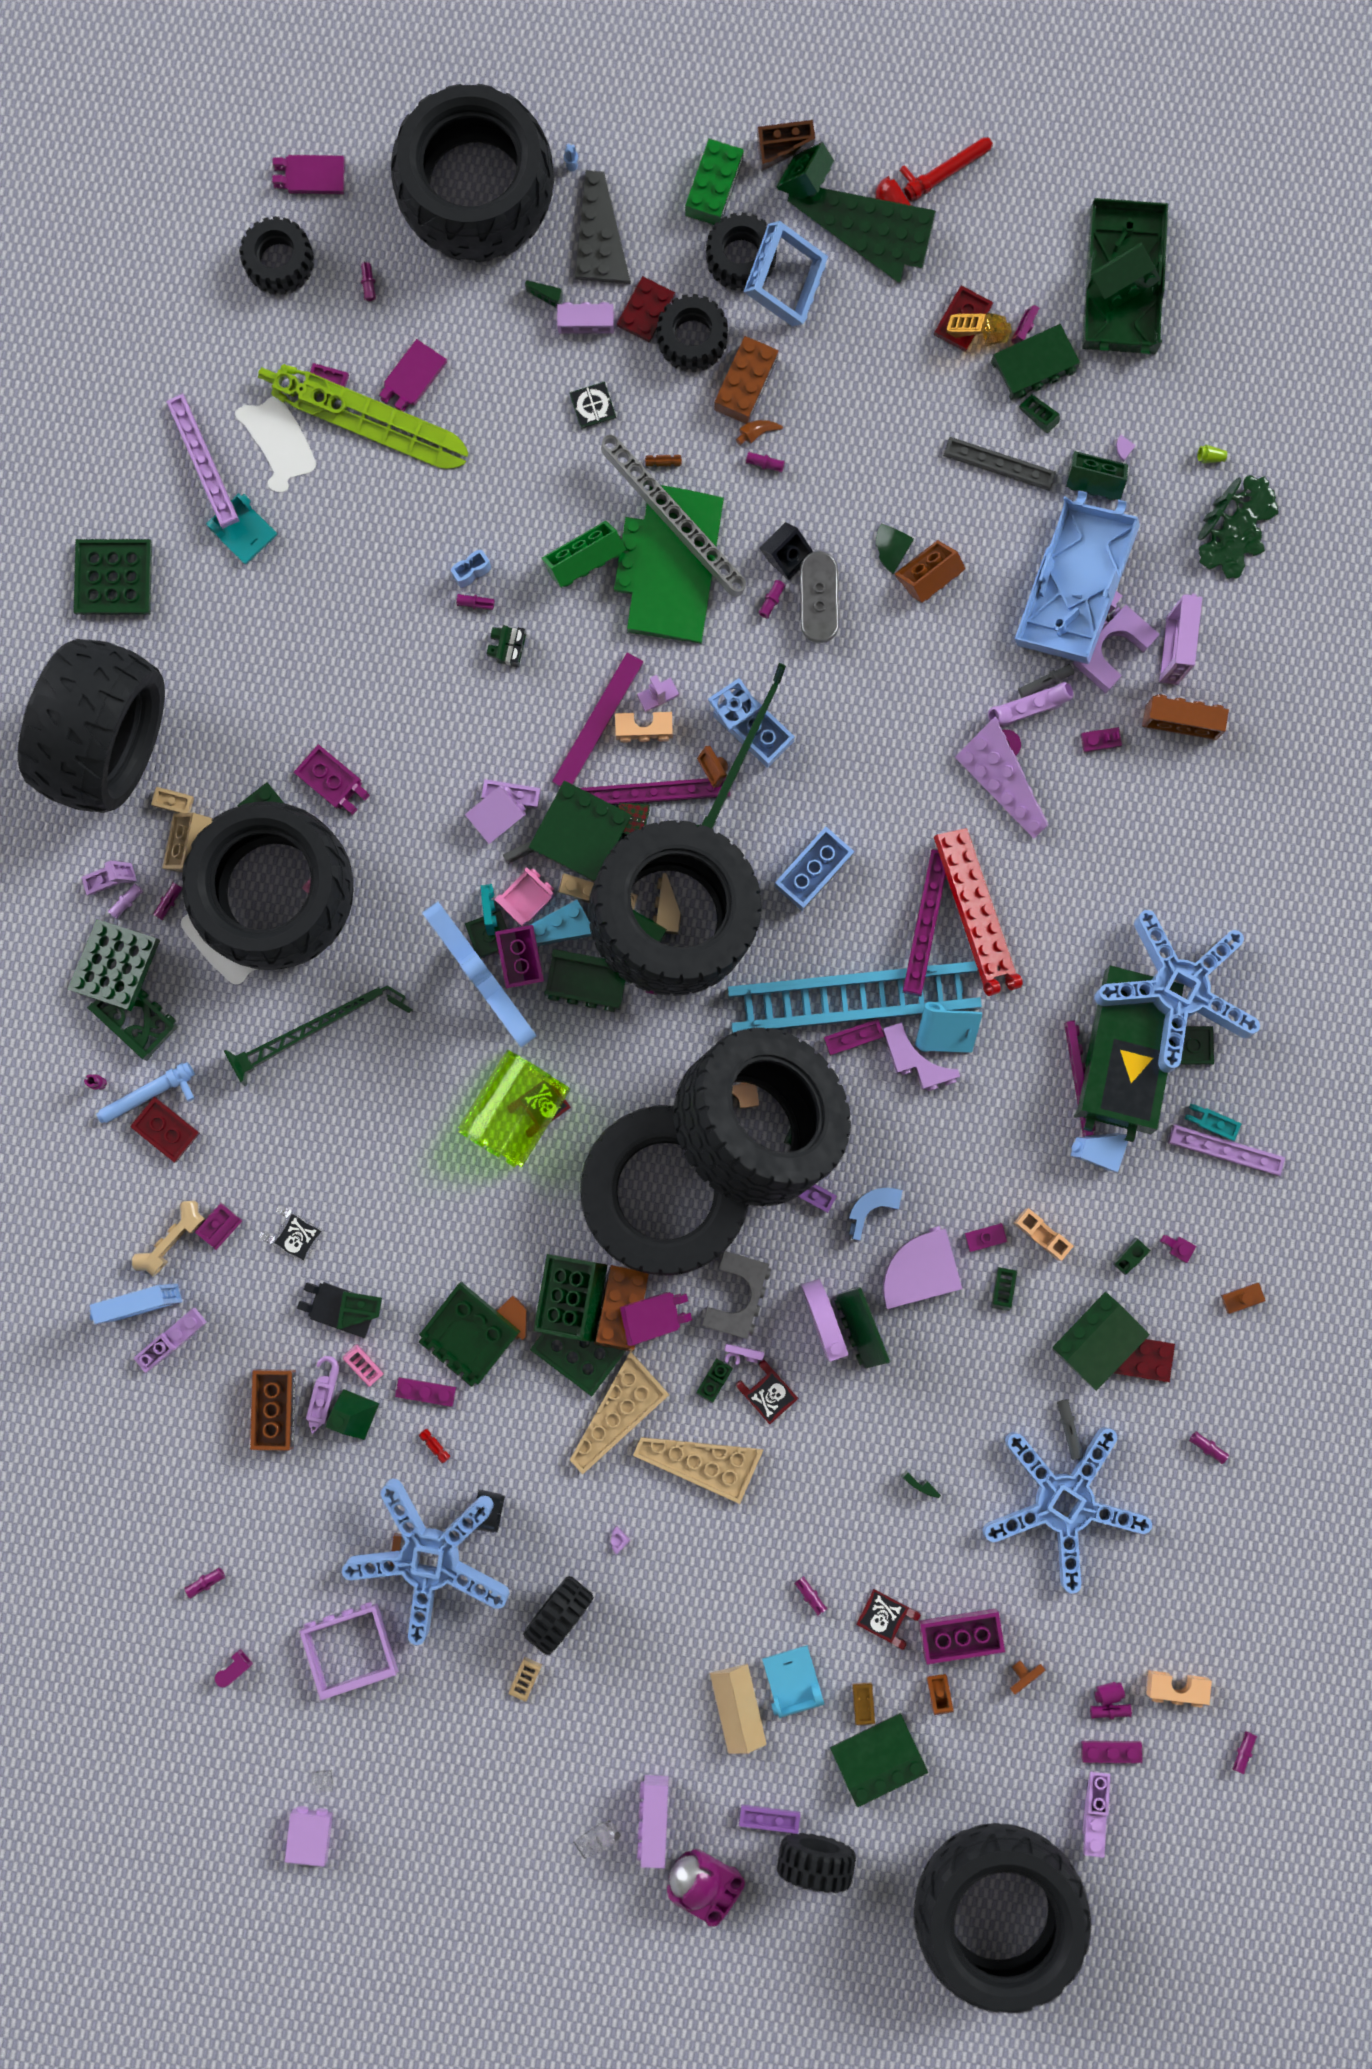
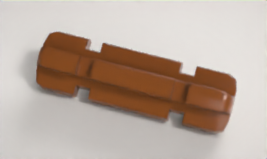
(663, 460)

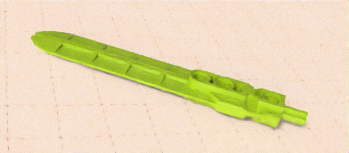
(367, 406)

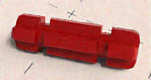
(434, 1446)

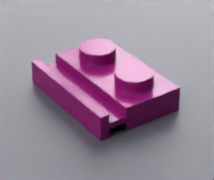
(218, 1226)

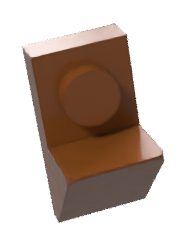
(940, 1694)

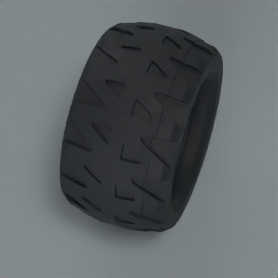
(461, 117)
(91, 725)
(220, 849)
(1015, 1982)

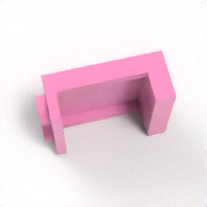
(526, 897)

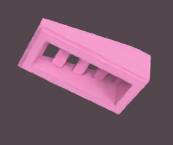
(357, 1370)

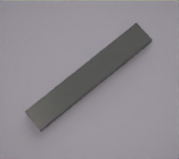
(999, 463)

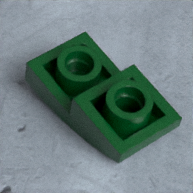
(714, 1380)

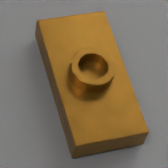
(863, 1703)

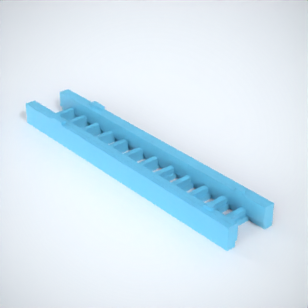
(843, 981)

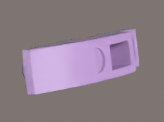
(170, 1340)
(1096, 1814)

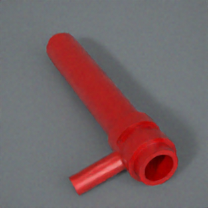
(924, 183)

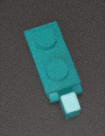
(490, 921)

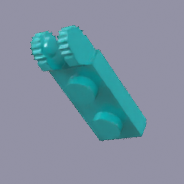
(1215, 1122)

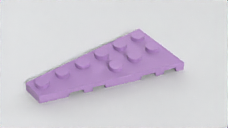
(999, 772)

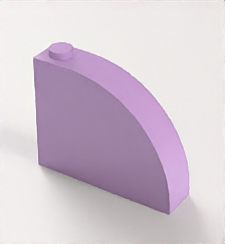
(921, 1270)
(824, 1320)

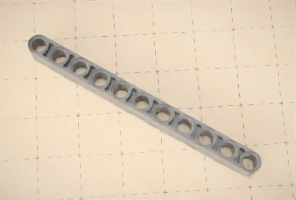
(672, 507)

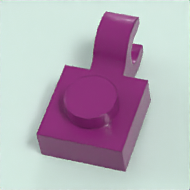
(1180, 1248)

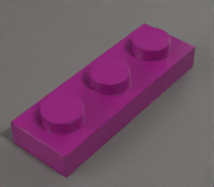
(854, 1037)
(425, 1391)
(1111, 1751)

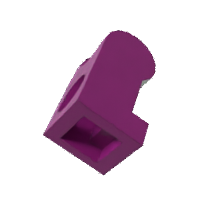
(228, 1674)

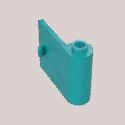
(247, 535)

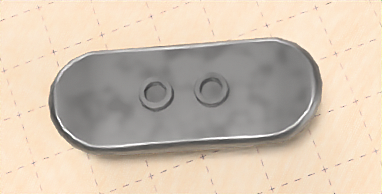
(819, 597)

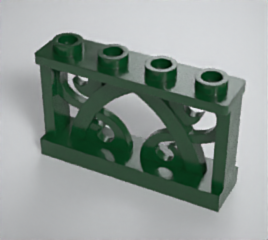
(137, 1043)

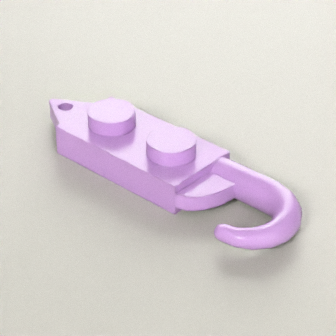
(322, 1395)

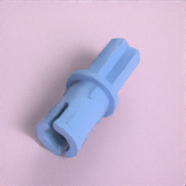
(571, 157)

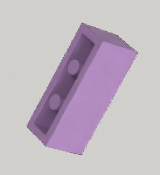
(585, 318)

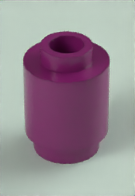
(1109, 1693)

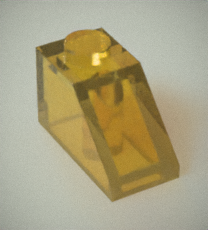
(996, 329)

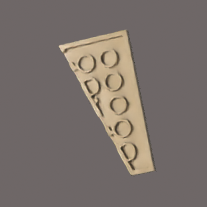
(624, 1406)
(712, 1466)

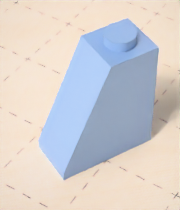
(1101, 1150)

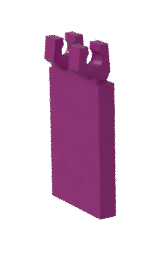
(310, 174)
(412, 375)
(330, 779)
(653, 1317)

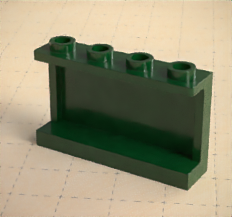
(1036, 362)
(584, 981)

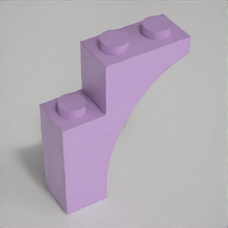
(906, 1058)

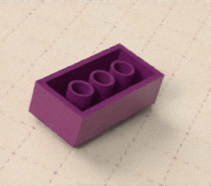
(961, 1636)

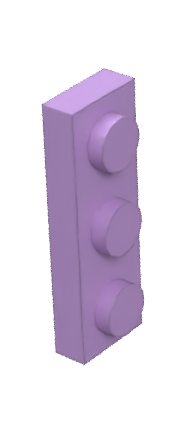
(526, 795)

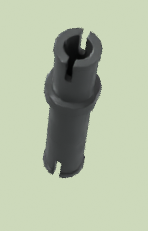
(1053, 677)
(1069, 1429)

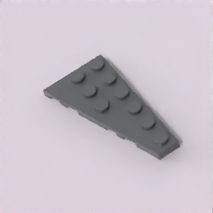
(599, 245)

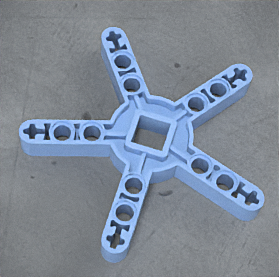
(479, 974)
(1171, 1004)
(1081, 1514)
(424, 1577)

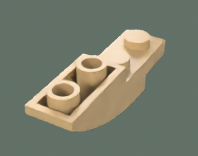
(581, 889)

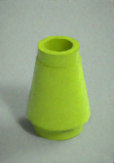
(1211, 454)

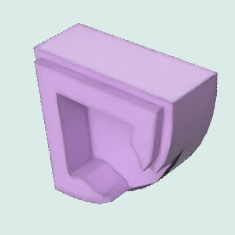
(1124, 447)
(618, 1539)

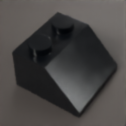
(786, 550)

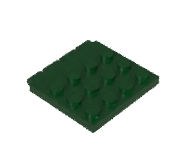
(468, 1334)

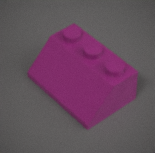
(519, 956)

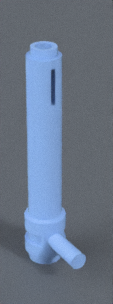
(172, 1078)

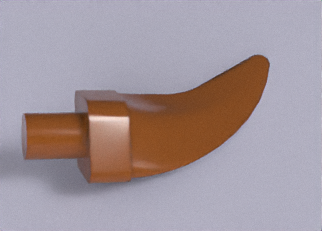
(754, 429)

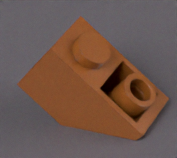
(516, 1314)

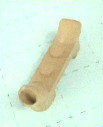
(154, 1261)

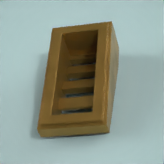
(964, 324)

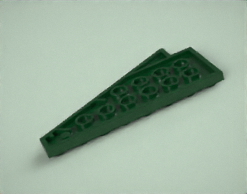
(877, 229)

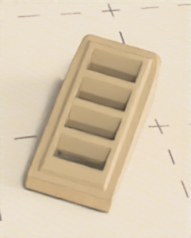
(530, 1664)

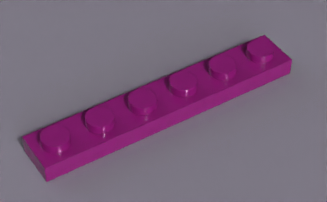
(1077, 1066)

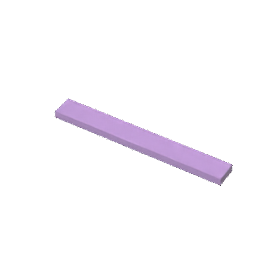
(202, 461)

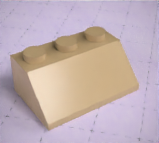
(182, 833)

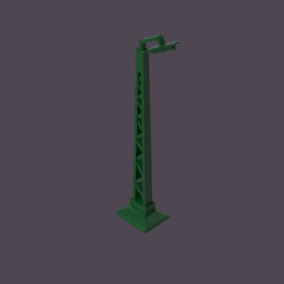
(710, 820)
(242, 1065)

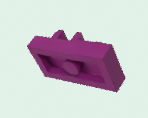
(1101, 739)

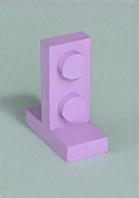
(657, 693)
(109, 876)

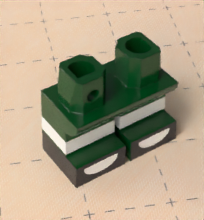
(510, 645)

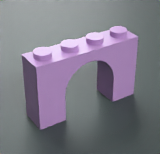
(1124, 624)

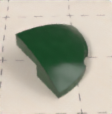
(892, 546)

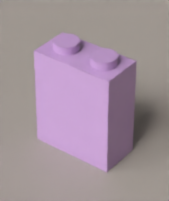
(496, 813)
(308, 1836)

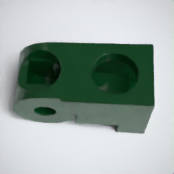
(1131, 1256)

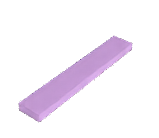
(1226, 1150)

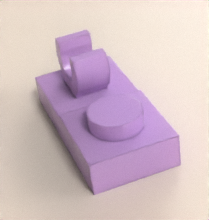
(752, 1355)

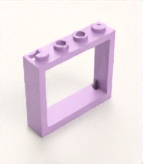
(1180, 639)
(326, 1692)

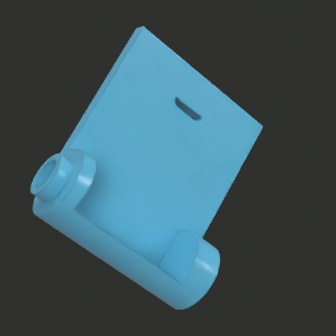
(947, 1029)
(793, 1683)

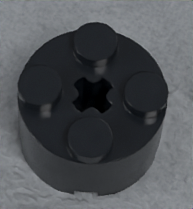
(492, 1522)

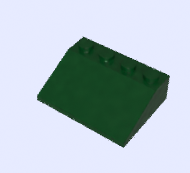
(570, 1298)
(862, 1328)
(1100, 1341)
(879, 1760)

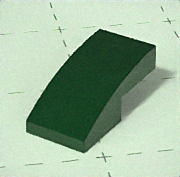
(925, 1487)

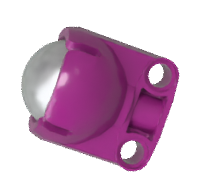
(704, 1886)

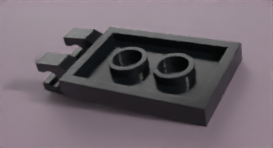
(327, 1307)

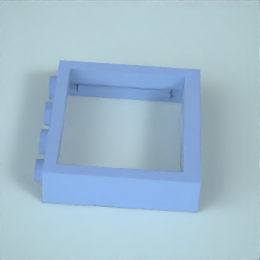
(761, 266)
(135, 1303)

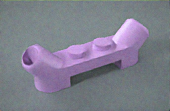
(1032, 704)

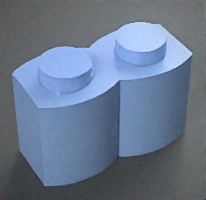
(467, 570)

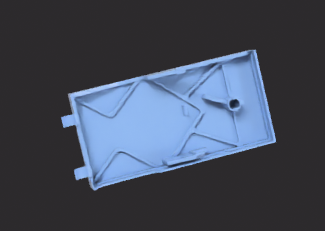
(1077, 580)

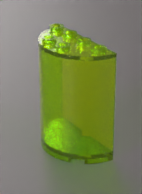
(513, 1109)

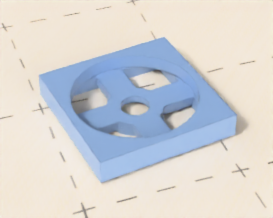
(737, 684)

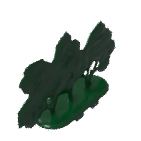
(1239, 530)

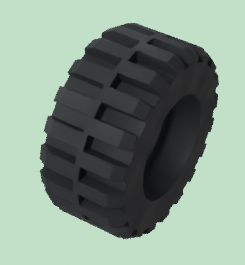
(730, 230)
(272, 233)
(692, 310)
(558, 1615)
(816, 1863)

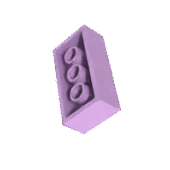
(654, 1825)

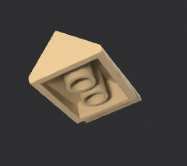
(738, 1709)

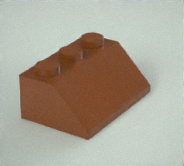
(930, 571)

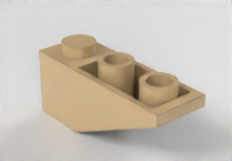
(668, 910)

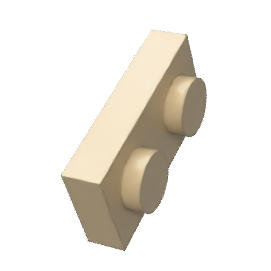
(172, 800)

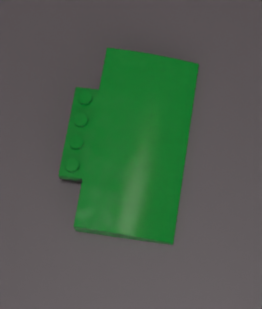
(662, 574)

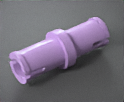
(125, 901)

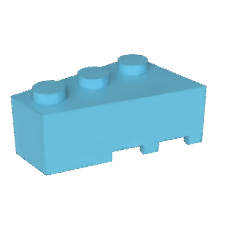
(562, 925)

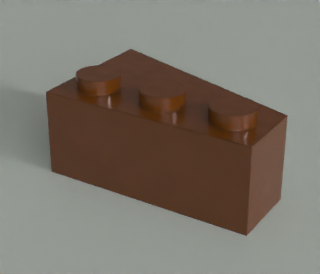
(783, 141)

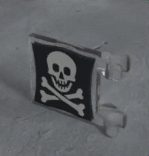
(296, 1236)

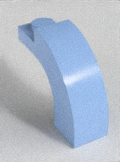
(876, 1198)

